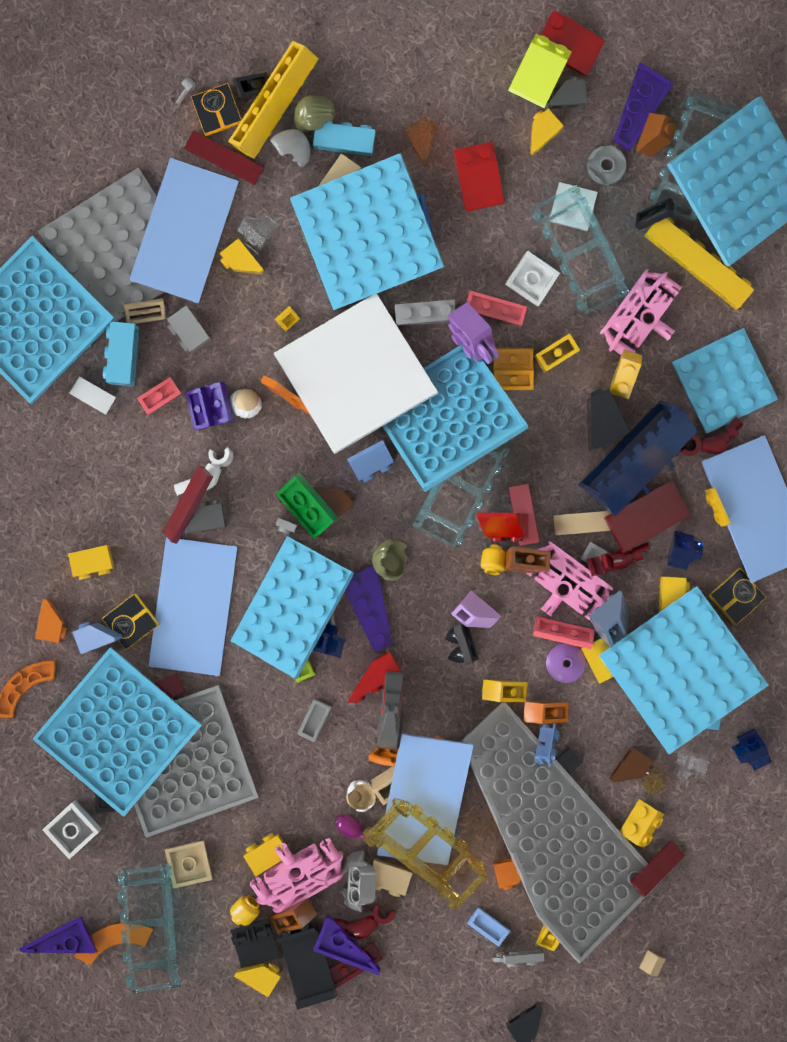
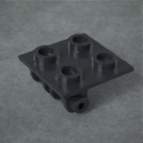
(254, 943)

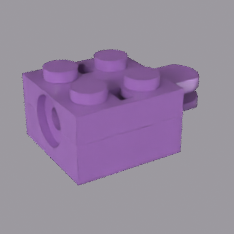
(472, 333)

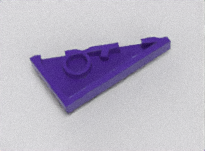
(66, 939)
(337, 944)

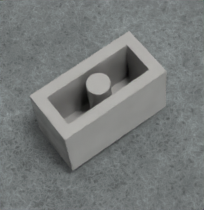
(188, 329)

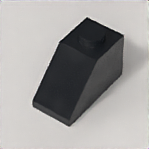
(526, 1024)

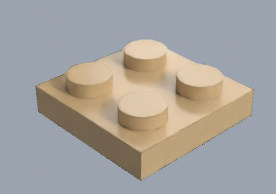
(189, 864)

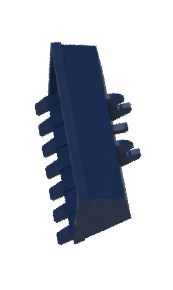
(639, 457)

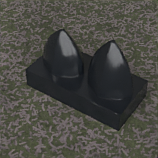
(466, 651)

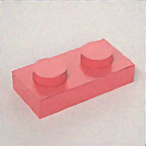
(159, 396)

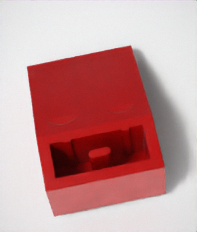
(374, 677)

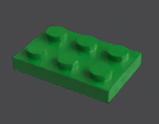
(306, 505)

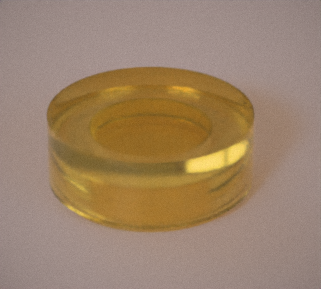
(653, 783)

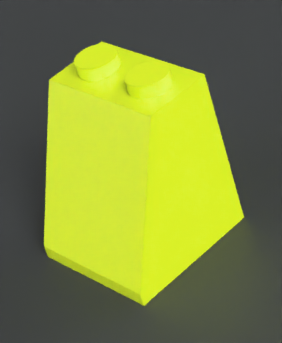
(540, 70)

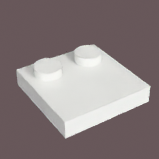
(573, 218)
(532, 278)

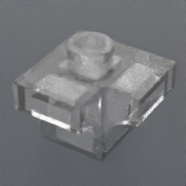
(257, 231)
(691, 764)

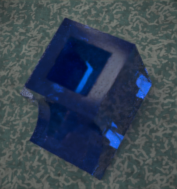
(684, 550)
(329, 642)
(751, 750)

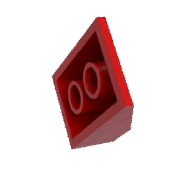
(576, 38)
(478, 176)
(504, 525)

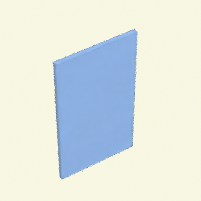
(184, 230)
(755, 504)
(193, 606)
(434, 778)

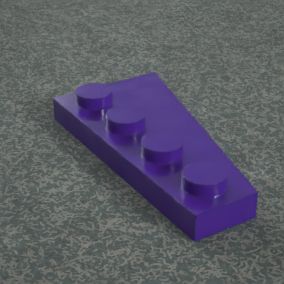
(644, 98)
(368, 603)

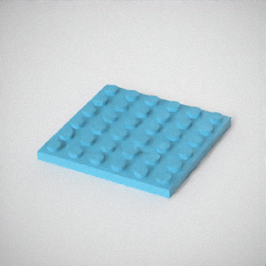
(737, 180)
(367, 231)
(43, 319)
(458, 423)
(683, 670)
(117, 731)

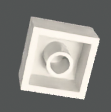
(72, 829)

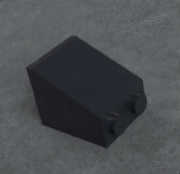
(603, 419)

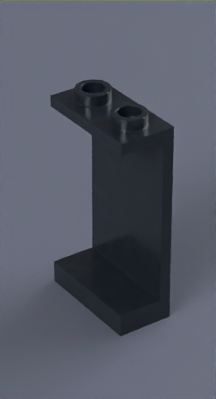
(307, 968)

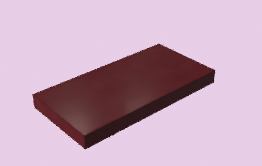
(647, 516)

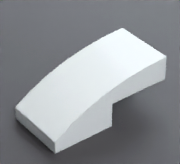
(92, 395)

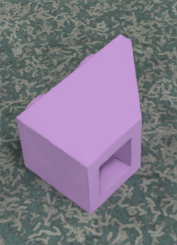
(475, 612)

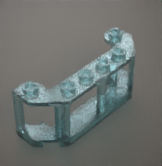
(691, 105)
(599, 240)
(426, 512)
(165, 920)

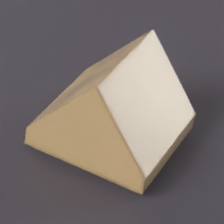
(652, 963)

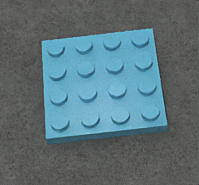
(724, 380)

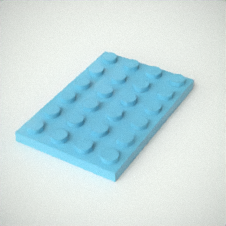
(292, 607)

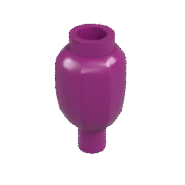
(349, 826)

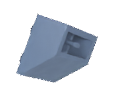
(611, 619)

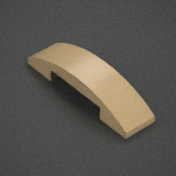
(580, 523)

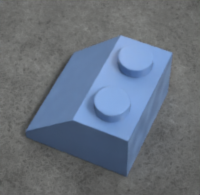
(371, 461)

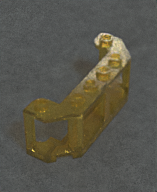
(409, 856)

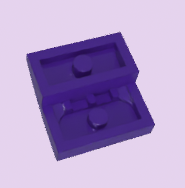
(209, 406)

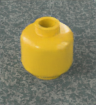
(493, 560)
(244, 910)

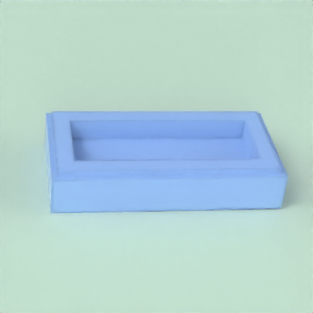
(488, 926)

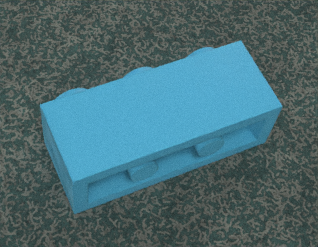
(345, 138)

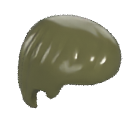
(313, 112)
(390, 559)

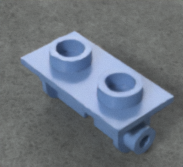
(549, 737)

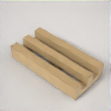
(162, 316)

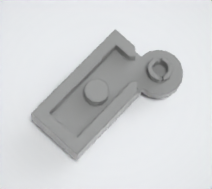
(530, 957)

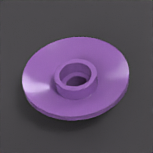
(555, 663)

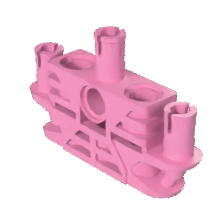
(630, 306)
(577, 573)
(309, 878)

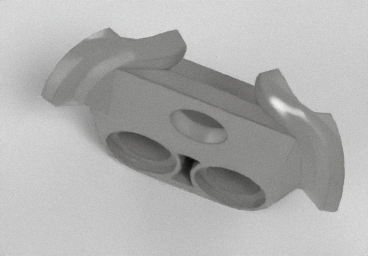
(360, 881)

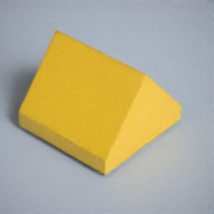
(287, 318)

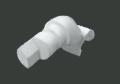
(213, 469)

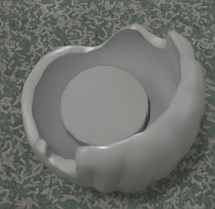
(293, 143)

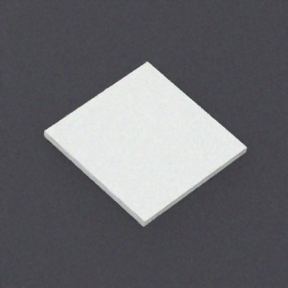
(355, 373)

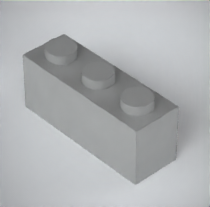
(423, 312)

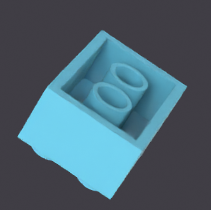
(121, 354)

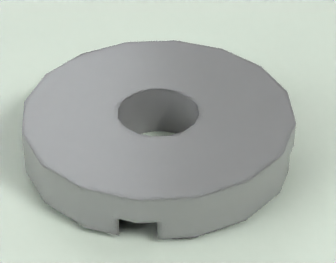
(603, 176)

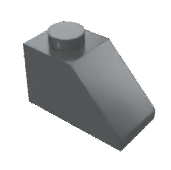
(568, 95)
(207, 518)

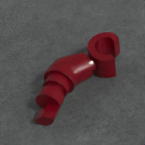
(716, 443)
(615, 560)
(365, 927)

